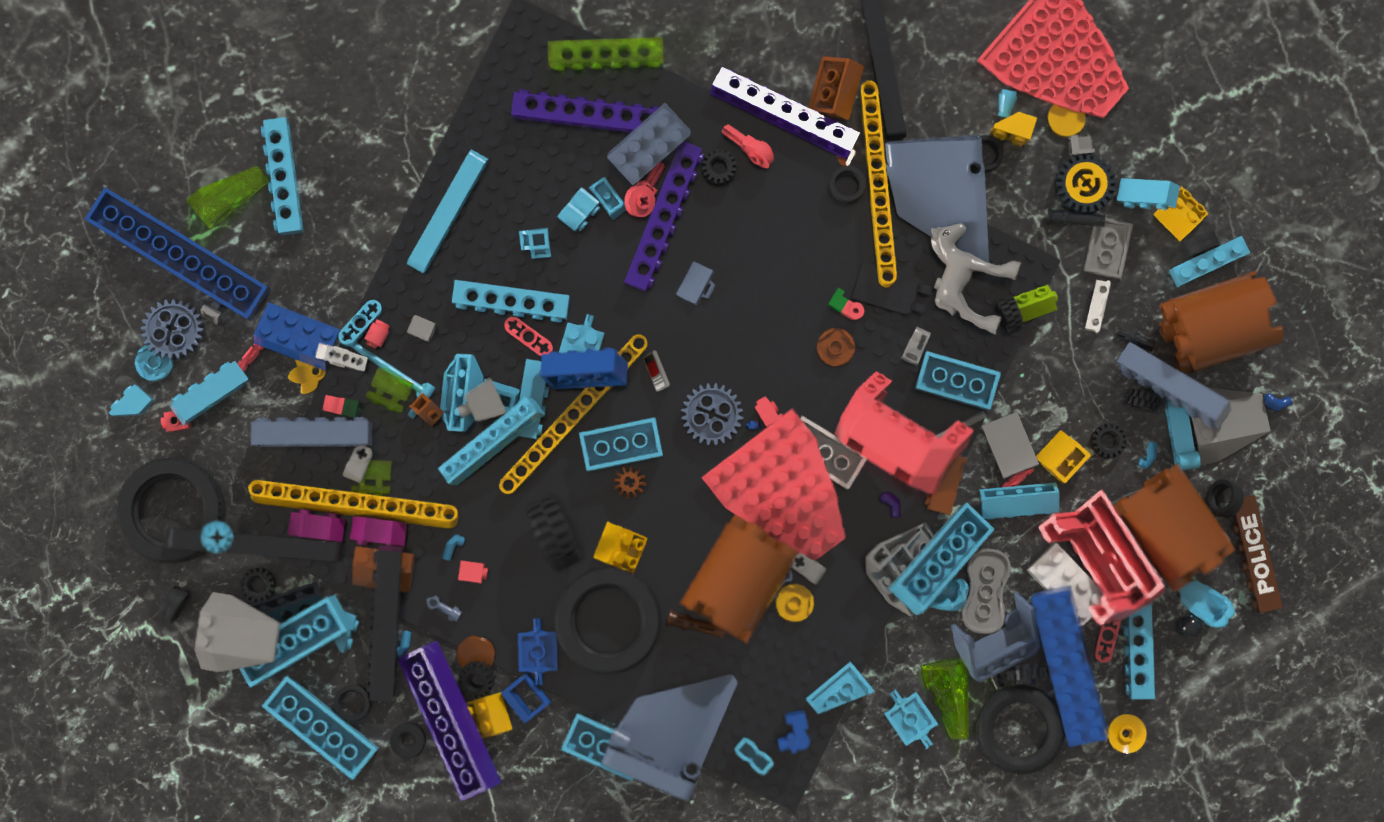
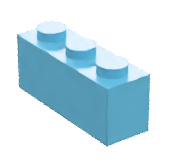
(1148, 193)

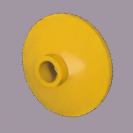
(1136, 735)

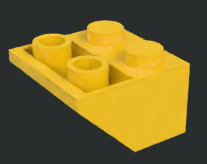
(1015, 128)
(1184, 217)
(1062, 457)
(620, 547)
(490, 715)

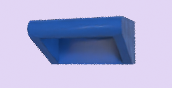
(518, 704)

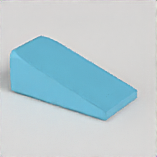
(608, 198)

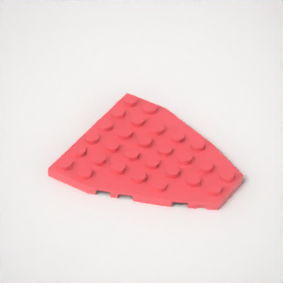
(1057, 57)
(782, 487)

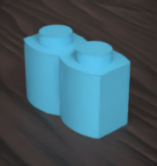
(579, 210)
(749, 752)

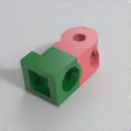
(846, 307)

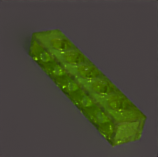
(615, 46)

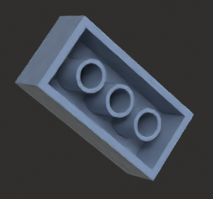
(649, 144)

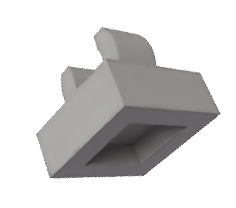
(211, 313)

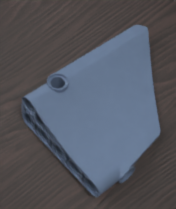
(937, 188)
(669, 733)

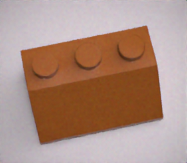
(836, 87)
(364, 566)

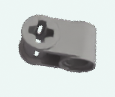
(357, 467)
(810, 569)

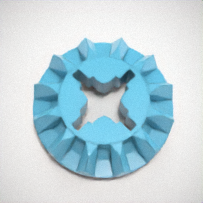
(209, 530)

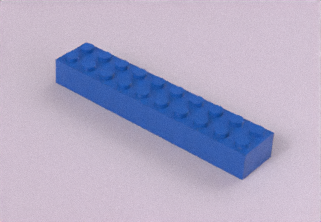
(177, 254)

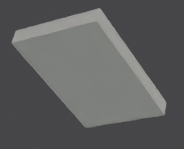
(1108, 248)
(1010, 445)

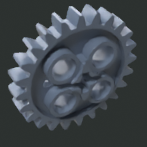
(155, 325)
(718, 398)

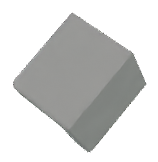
(1080, 145)
(422, 328)

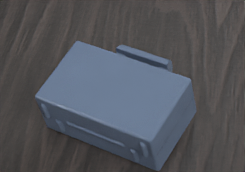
(696, 283)

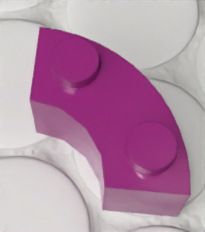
(316, 526)
(378, 531)

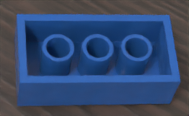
(294, 335)
(584, 369)

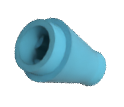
(1006, 102)

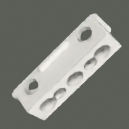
(1098, 306)
(341, 357)

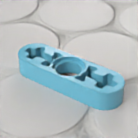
(359, 315)

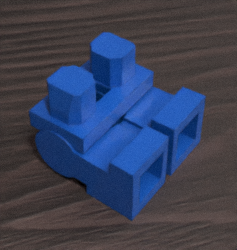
(798, 737)

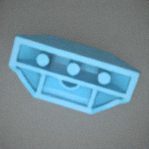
(458, 379)

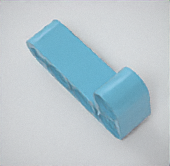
(1181, 437)

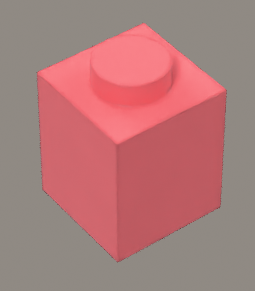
(472, 572)

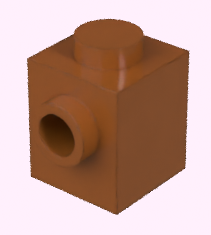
(426, 409)

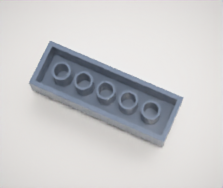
(1174, 385)
(311, 433)

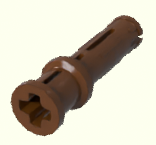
(686, 621)

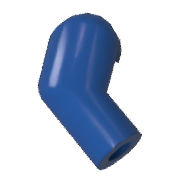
(1276, 404)

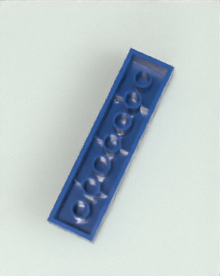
(1069, 666)

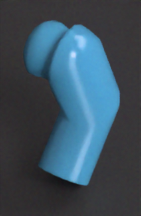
(1151, 456)
(451, 544)
(404, 643)

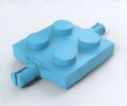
(581, 337)
(911, 718)

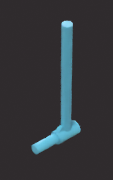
(426, 388)

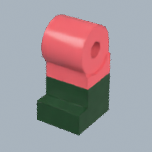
(341, 406)

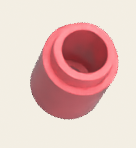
(377, 334)

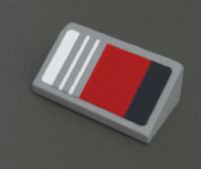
(656, 371)

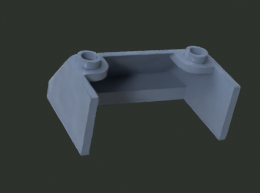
(1001, 649)

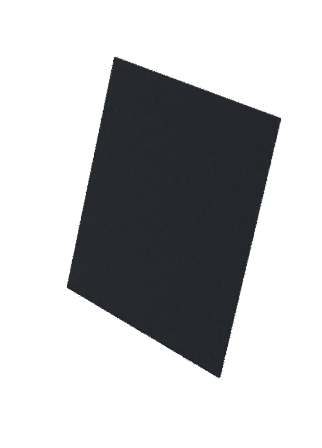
(776, 260)

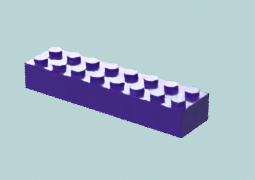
(449, 720)

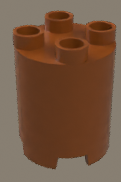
(1220, 322)
(1174, 527)
(739, 578)

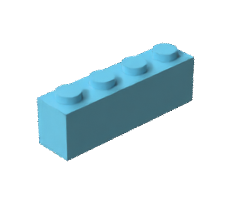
(1209, 261)
(534, 387)
(208, 393)
(1019, 501)

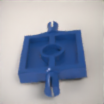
(537, 651)

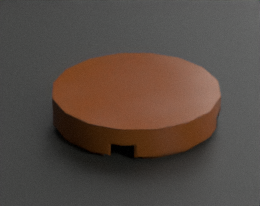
(835, 347)
(474, 649)

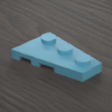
(839, 689)

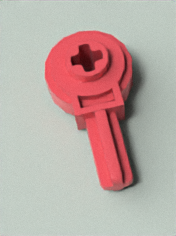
(757, 151)
(640, 198)

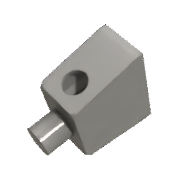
(482, 402)

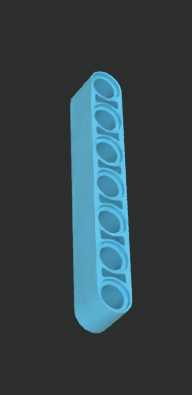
(447, 211)

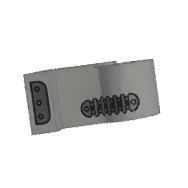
(916, 346)

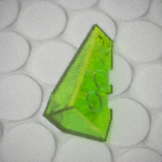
(222, 197)
(949, 688)

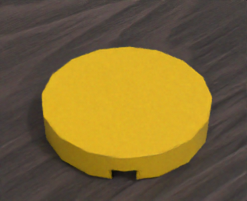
(1065, 121)
(794, 602)

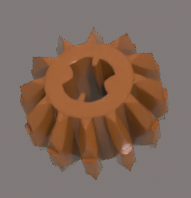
(632, 476)

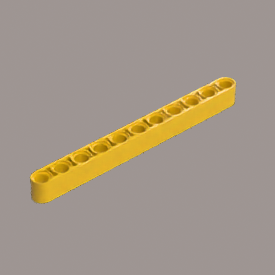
(881, 175)
(564, 419)
(345, 498)

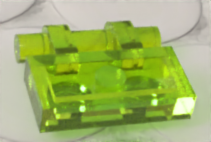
(391, 384)
(376, 471)

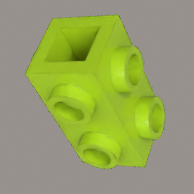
(1036, 302)

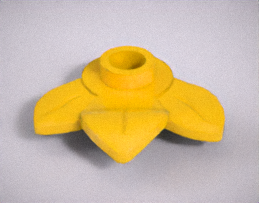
(304, 375)

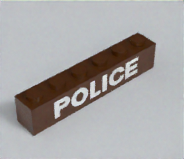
(1256, 557)

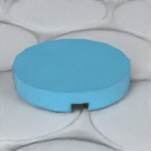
(152, 367)

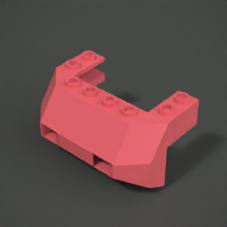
(896, 441)
(1109, 557)

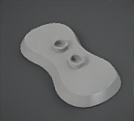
(985, 607)

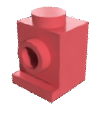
(767, 411)
(167, 424)

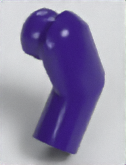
(893, 501)

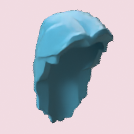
(952, 597)
(1207, 604)

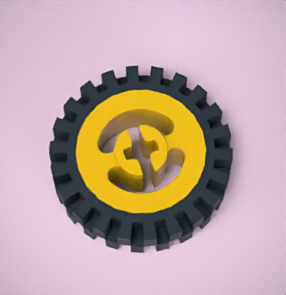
(1099, 172)

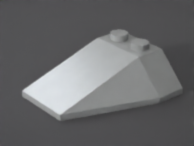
(1241, 427)
(891, 559)
(234, 635)

